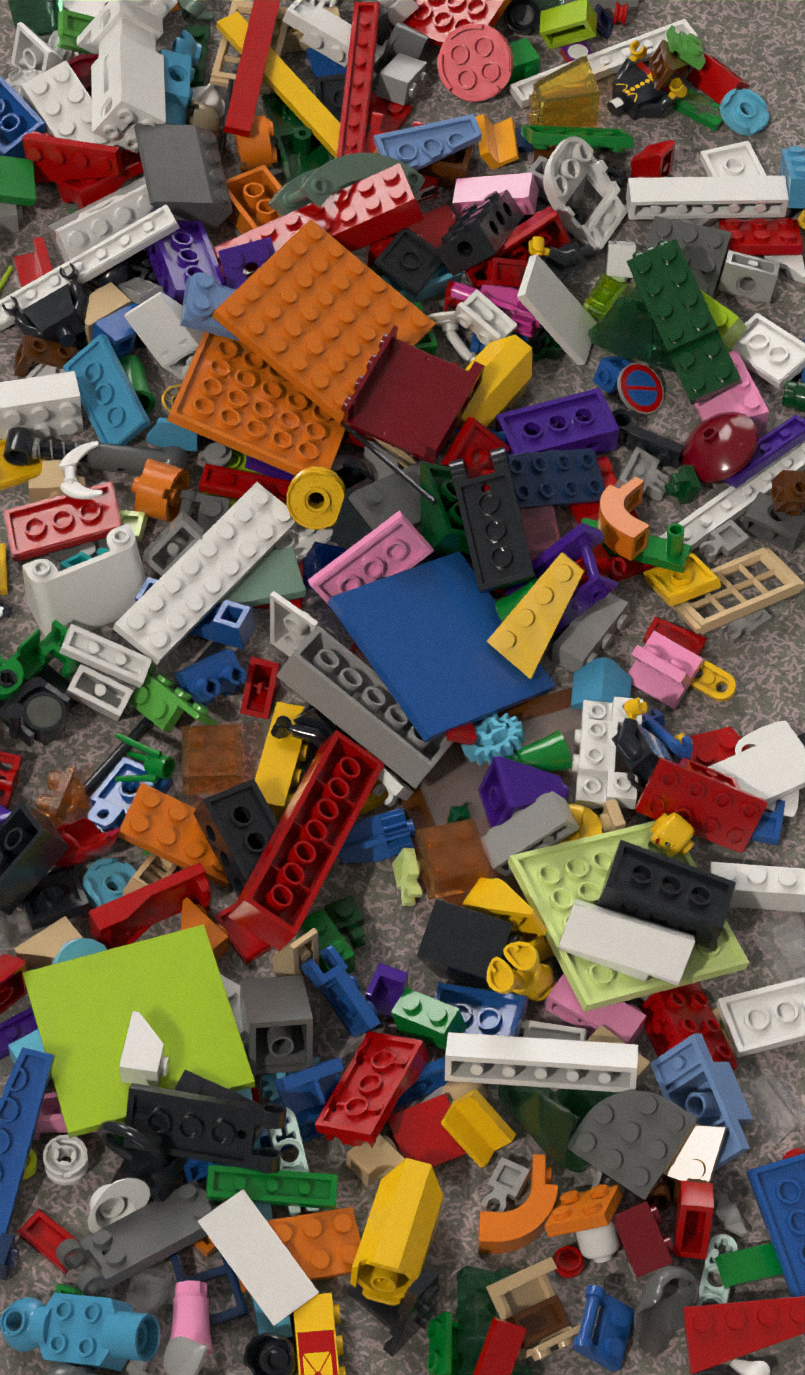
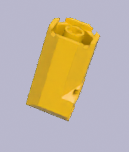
(504, 379)
(398, 1232)

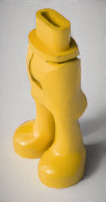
(529, 979)

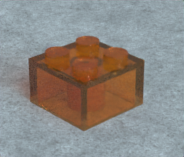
(211, 758)
(450, 858)

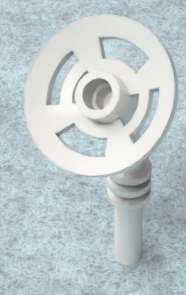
(450, 326)

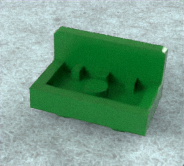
(442, 1345)

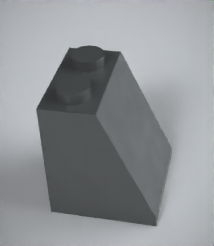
(277, 1024)

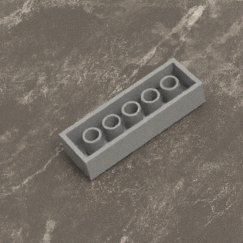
(360, 705)

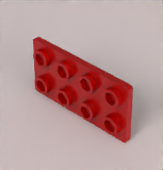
(703, 799)
(679, 1014)

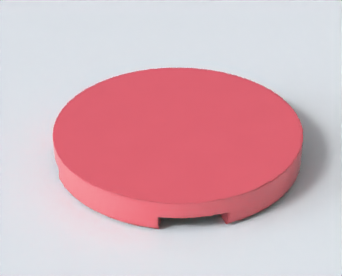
(475, 62)

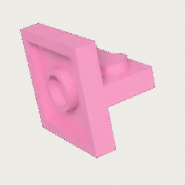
(664, 669)

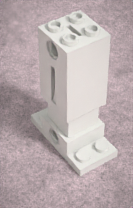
(129, 71)

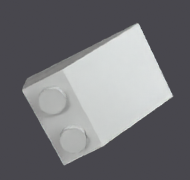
(290, 625)

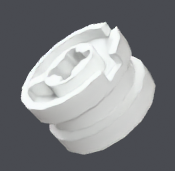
(62, 1171)

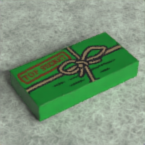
(700, 109)

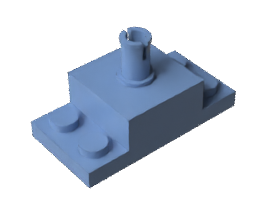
(705, 1091)

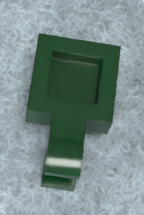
(347, 919)

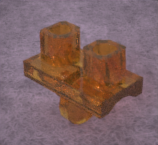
(67, 798)

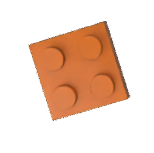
(583, 1210)

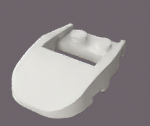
(562, 175)

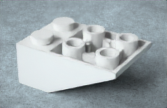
(159, 328)

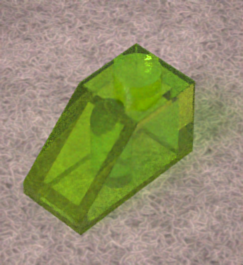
(603, 296)

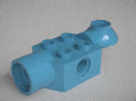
(179, 75)
(81, 1330)

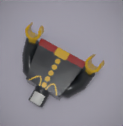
(635, 89)

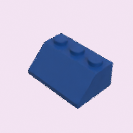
(15, 121)

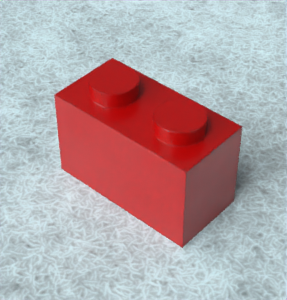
(693, 1219)

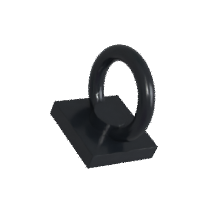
(150, 1166)

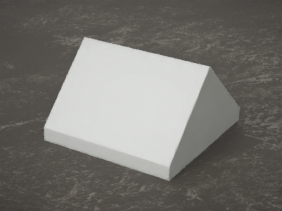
(32, 52)

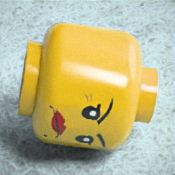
(672, 835)

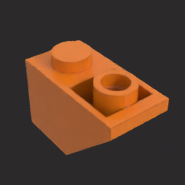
(196, 915)

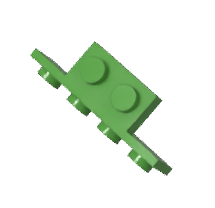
(164, 703)

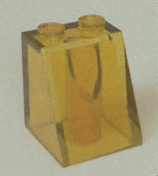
(566, 97)

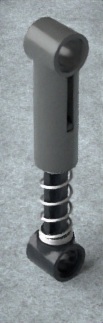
(23, 447)

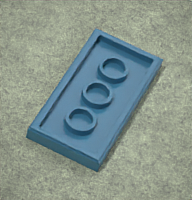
(107, 393)

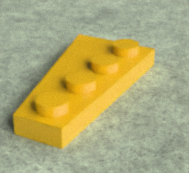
(531, 624)

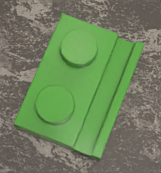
(70, 27)
(687, 46)

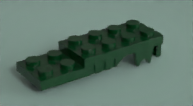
(294, 142)
(683, 321)

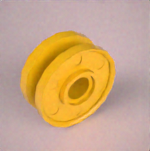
(312, 514)

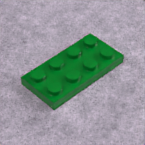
(543, 135)

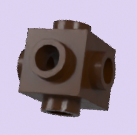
(789, 492)

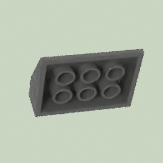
(184, 172)

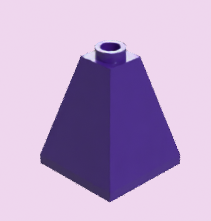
(513, 787)

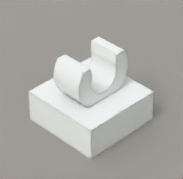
(394, 786)

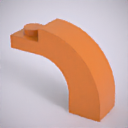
(620, 529)
(519, 1227)

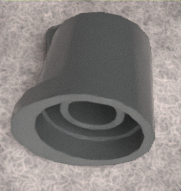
(407, 42)

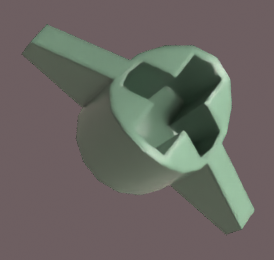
(195, 10)

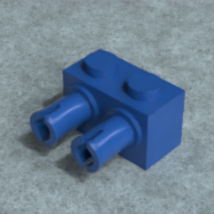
(212, 677)

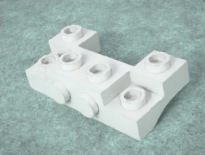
(324, 31)
(597, 754)

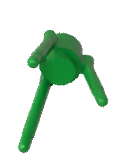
(155, 763)

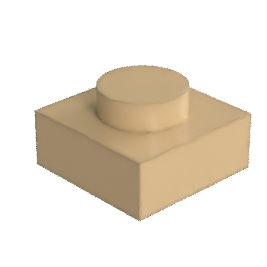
(612, 817)

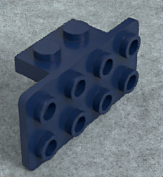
(556, 478)

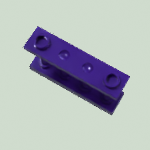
(575, 545)

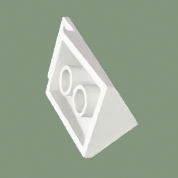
(626, 943)

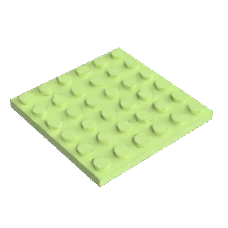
(577, 870)

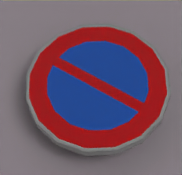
(640, 388)

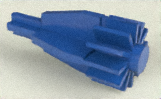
(378, 837)

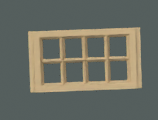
(244, 7)
(776, 567)

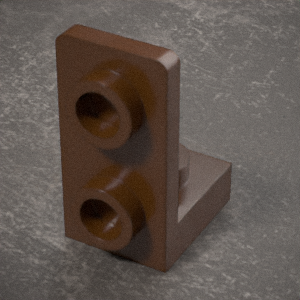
(41, 351)

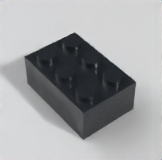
(27, 853)

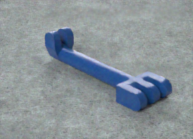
(654, 724)

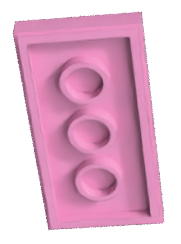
(381, 553)

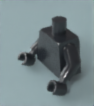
(57, 315)
(309, 726)

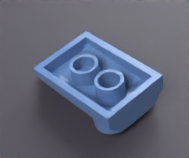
(200, 301)

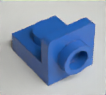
(608, 372)

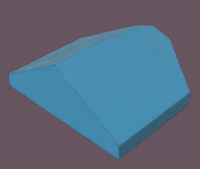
(170, 434)
(599, 681)

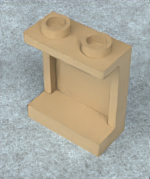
(523, 1291)

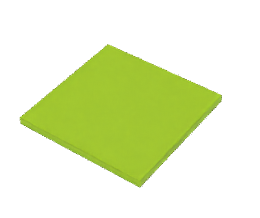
(87, 1011)

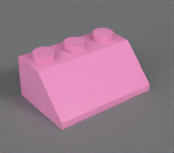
(740, 398)

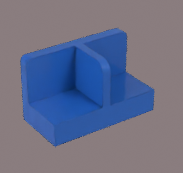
(309, 1086)

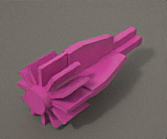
(507, 301)

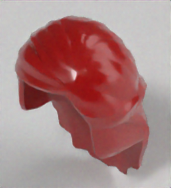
(84, 841)

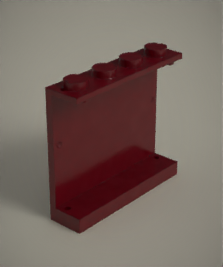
(410, 398)

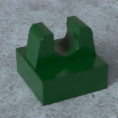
(684, 484)

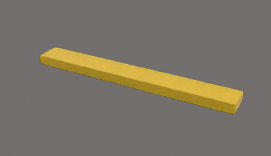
(287, 87)

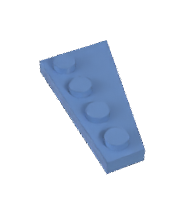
(429, 142)

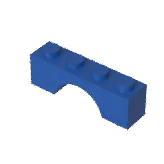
(117, 331)
(225, 624)

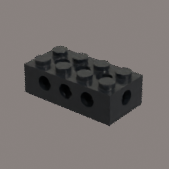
(479, 231)
(237, 828)
(667, 892)

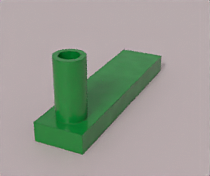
(660, 552)
(278, 1188)

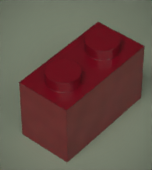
(642, 1238)

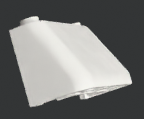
(89, 591)

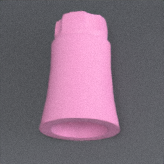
(192, 1313)

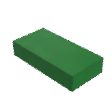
(748, 1266)

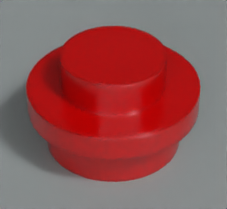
(568, 1262)

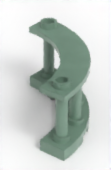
(334, 176)

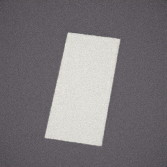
(258, 1257)

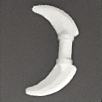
(69, 467)

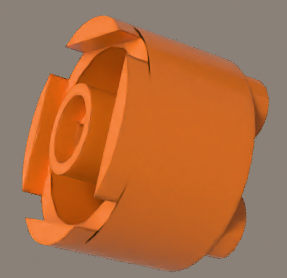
(257, 148)
(160, 490)

